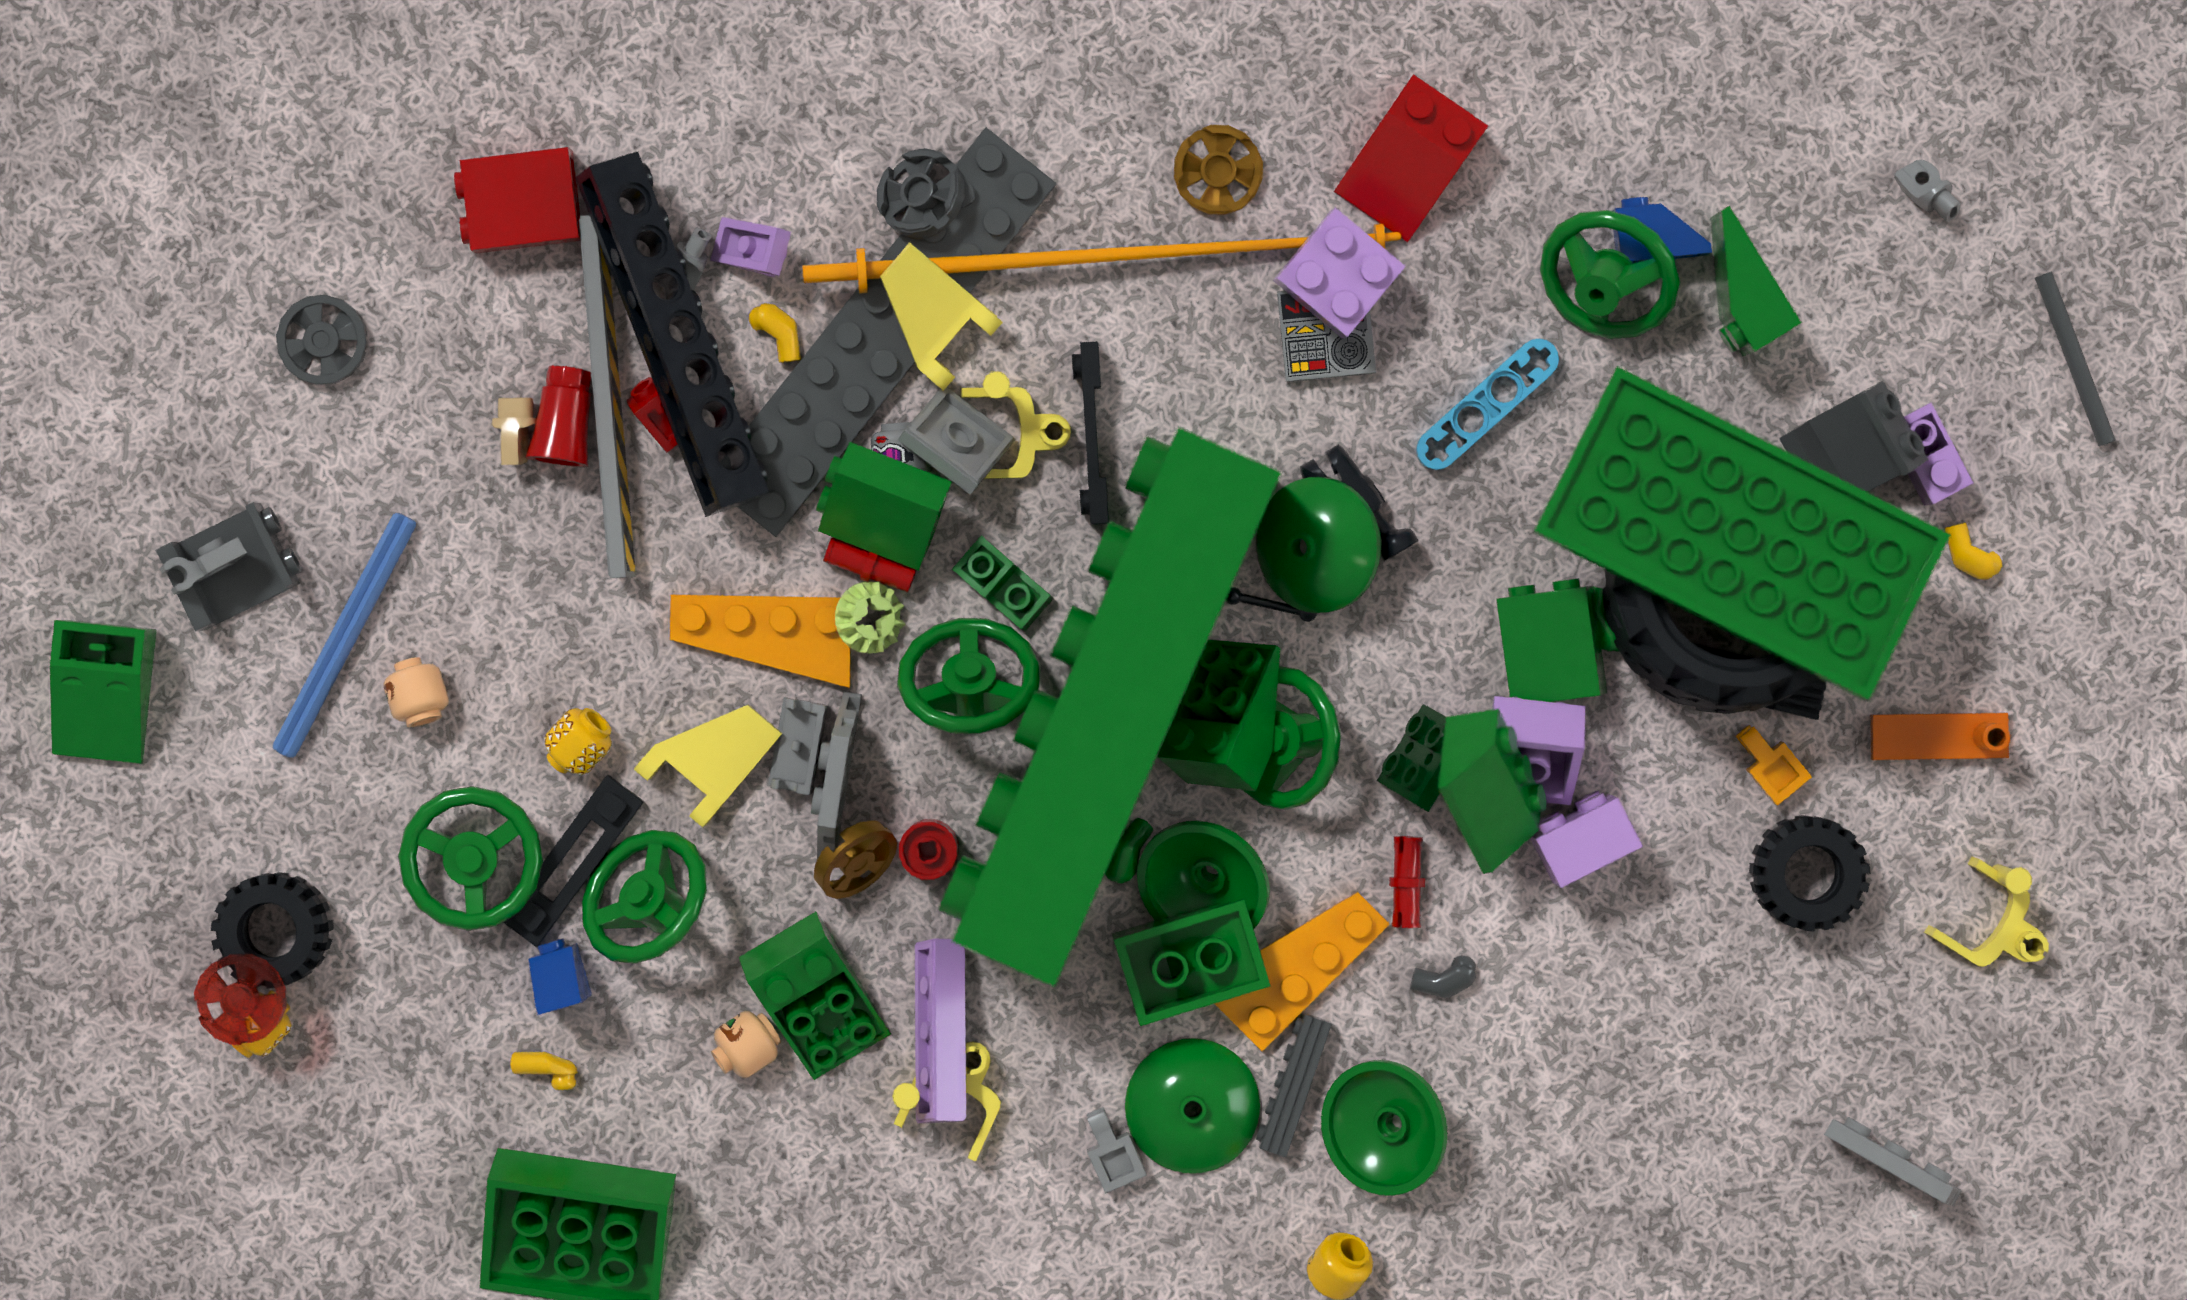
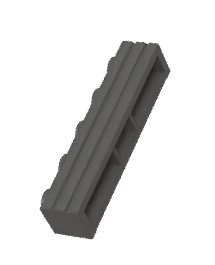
(1293, 1084)

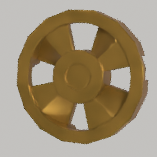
(1218, 169)
(865, 848)

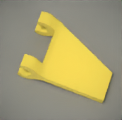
(931, 310)
(714, 756)

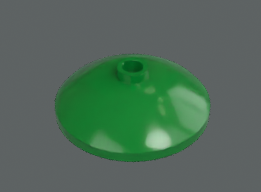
(1339, 539)
(1175, 874)
(1185, 1073)
(1362, 1134)

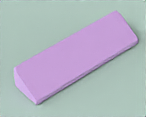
(940, 1031)

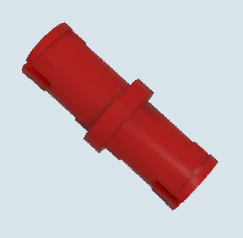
(869, 565)
(1407, 881)

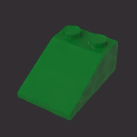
(1747, 293)
(1190, 961)

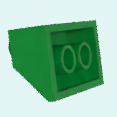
(1489, 786)

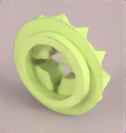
(854, 606)

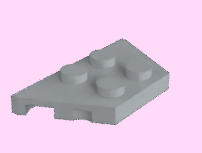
(836, 760)

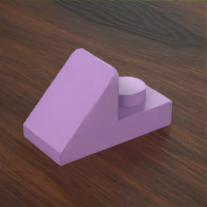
(751, 246)

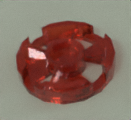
(240, 999)

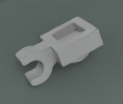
(213, 558)
(1114, 1157)

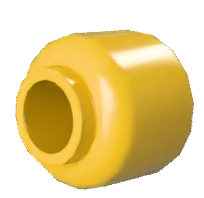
(1340, 1266)

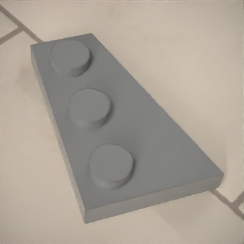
(1894, 1160)

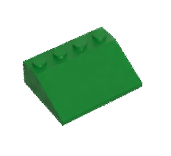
(575, 1228)

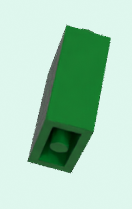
(882, 505)
(1552, 642)

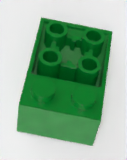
(100, 689)
(1226, 717)
(813, 995)

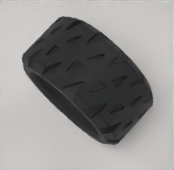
(1684, 671)

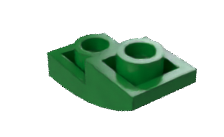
(1002, 583)

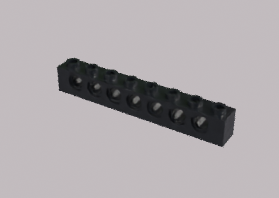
(666, 357)

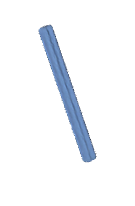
(344, 635)

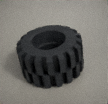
(1848, 879)
(298, 901)

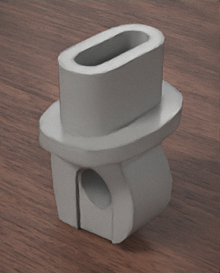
(1931, 195)
(694, 255)

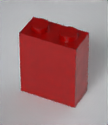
(519, 200)

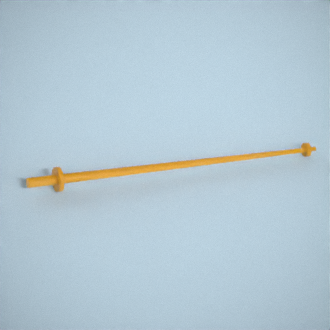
(864, 270)

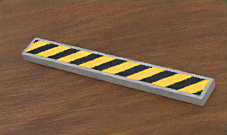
(607, 404)

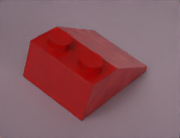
(1410, 158)

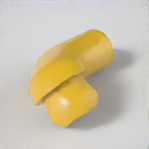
(780, 326)
(1970, 558)
(544, 1063)

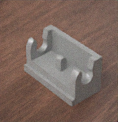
(799, 746)

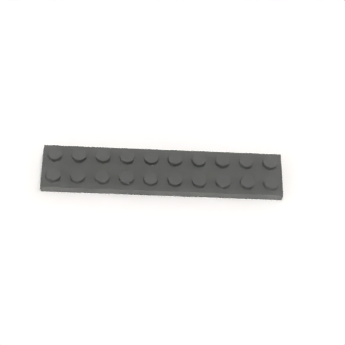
(863, 347)

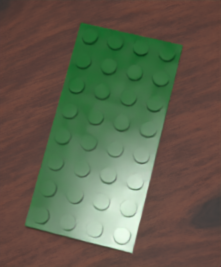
(1742, 534)

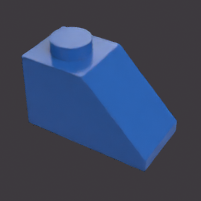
(1675, 233)
(558, 977)

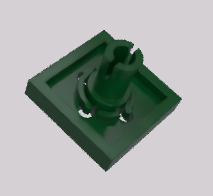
(1416, 761)

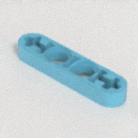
(1489, 407)

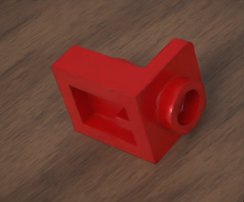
(650, 412)

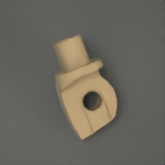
(513, 420)

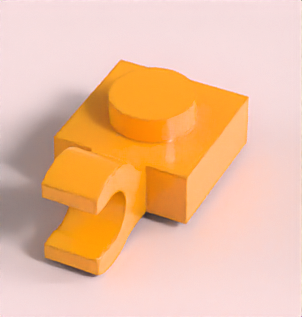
(1775, 768)

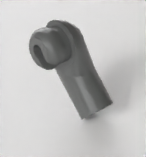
(1448, 983)

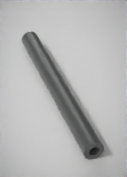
(2075, 359)

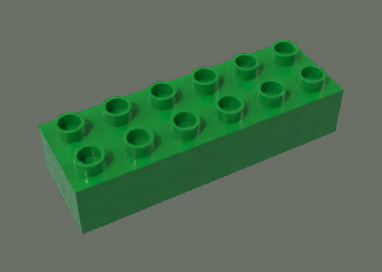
(1115, 706)

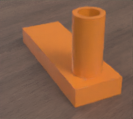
(1939, 736)

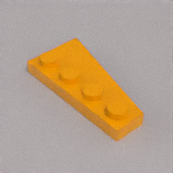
(766, 630)
(1304, 966)

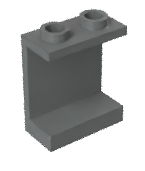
(1860, 440)
(255, 578)

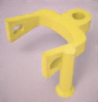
(1031, 425)
(2011, 929)
(907, 1097)

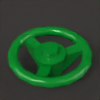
(1608, 275)
(968, 679)
(1300, 738)
(470, 858)
(646, 898)

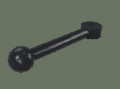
(1235, 596)

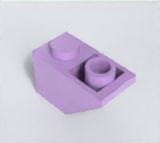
(1944, 470)

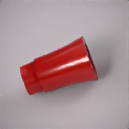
(563, 418)

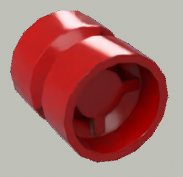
(929, 849)

